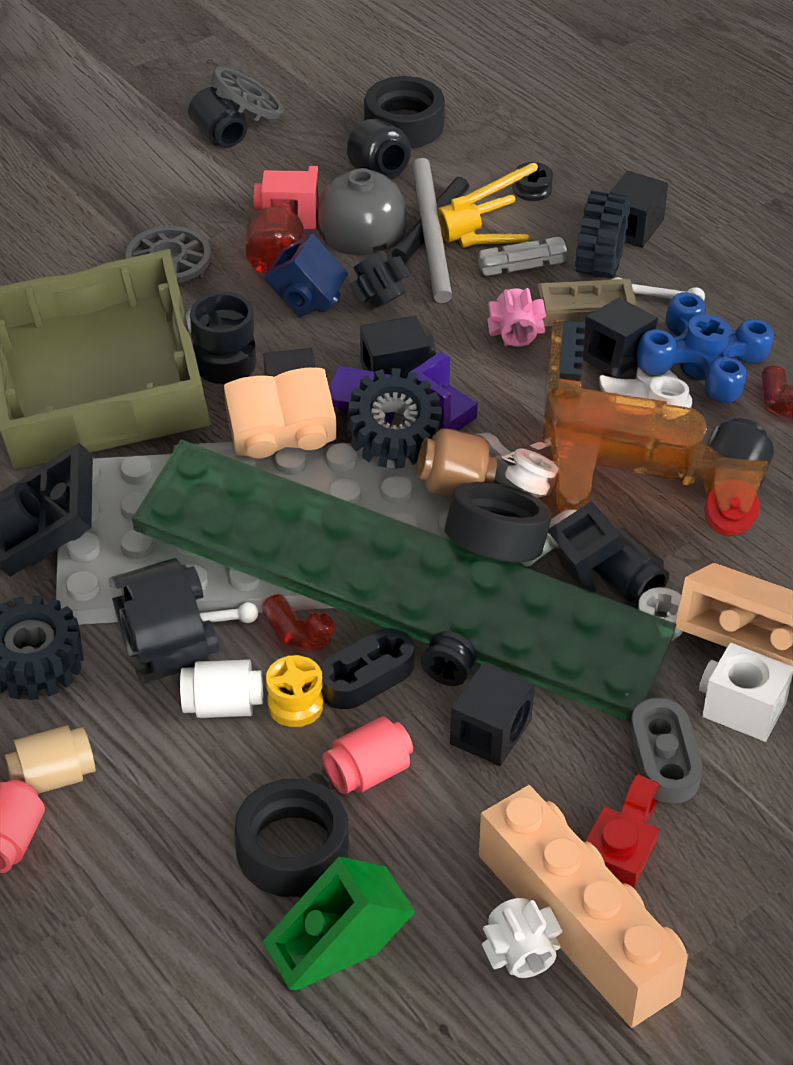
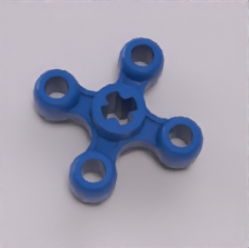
(705, 347)

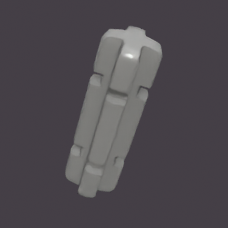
(522, 256)

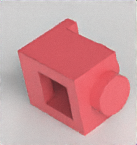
(292, 191)

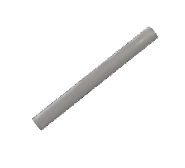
(432, 231)

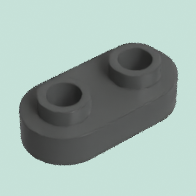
(670, 754)

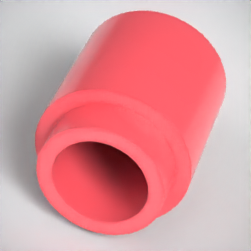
(368, 756)
(19, 819)

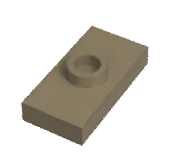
(580, 298)

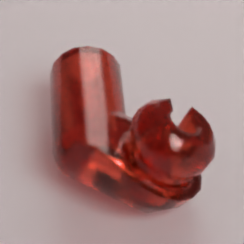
(292, 631)

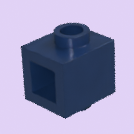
(306, 276)

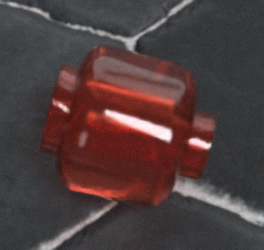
(268, 233)

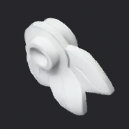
(657, 387)

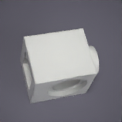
(746, 691)

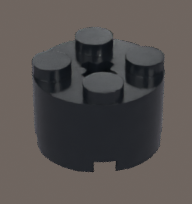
(163, 619)

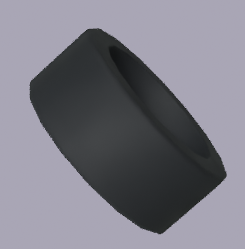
(408, 94)
(497, 522)
(289, 800)

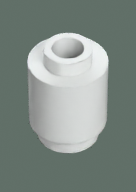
(221, 688)

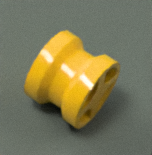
(304, 680)

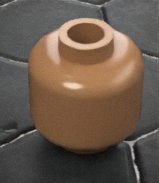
(454, 459)

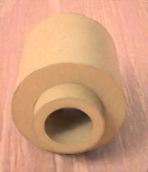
(51, 758)

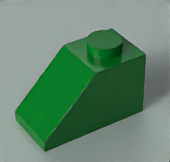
(338, 922)

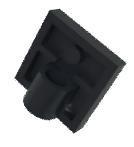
(46, 509)

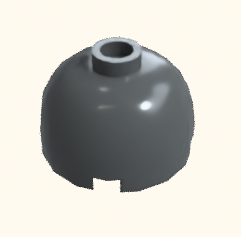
(361, 212)

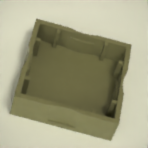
(96, 360)

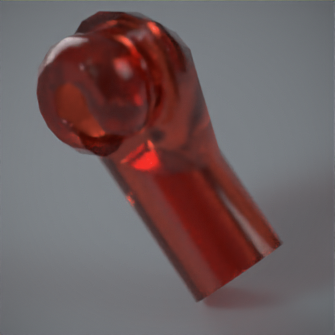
(776, 391)

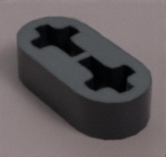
(368, 670)

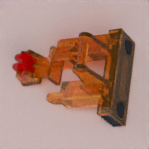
(636, 437)

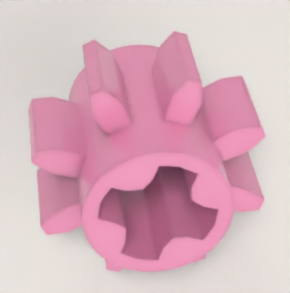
(516, 317)

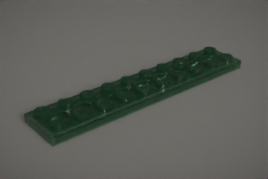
(406, 578)

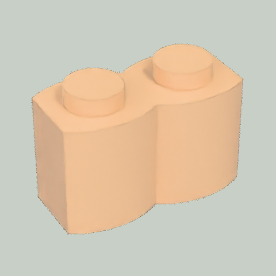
(280, 412)

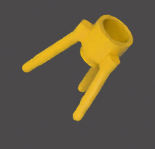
(463, 216)

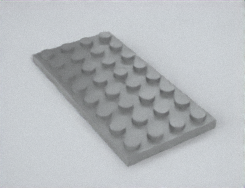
(123, 483)

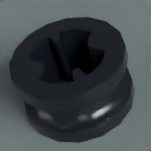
(534, 191)
(448, 658)

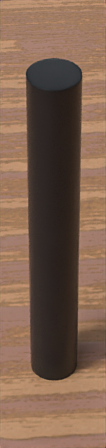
(415, 236)

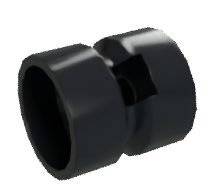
(223, 337)

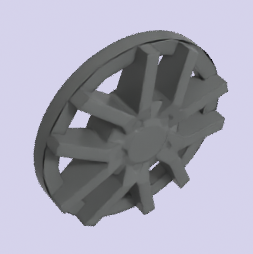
(247, 94)
(184, 255)

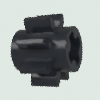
(379, 279)

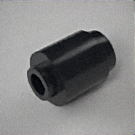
(217, 118)
(633, 568)

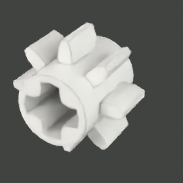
(522, 937)

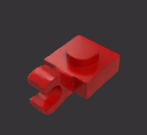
(626, 837)

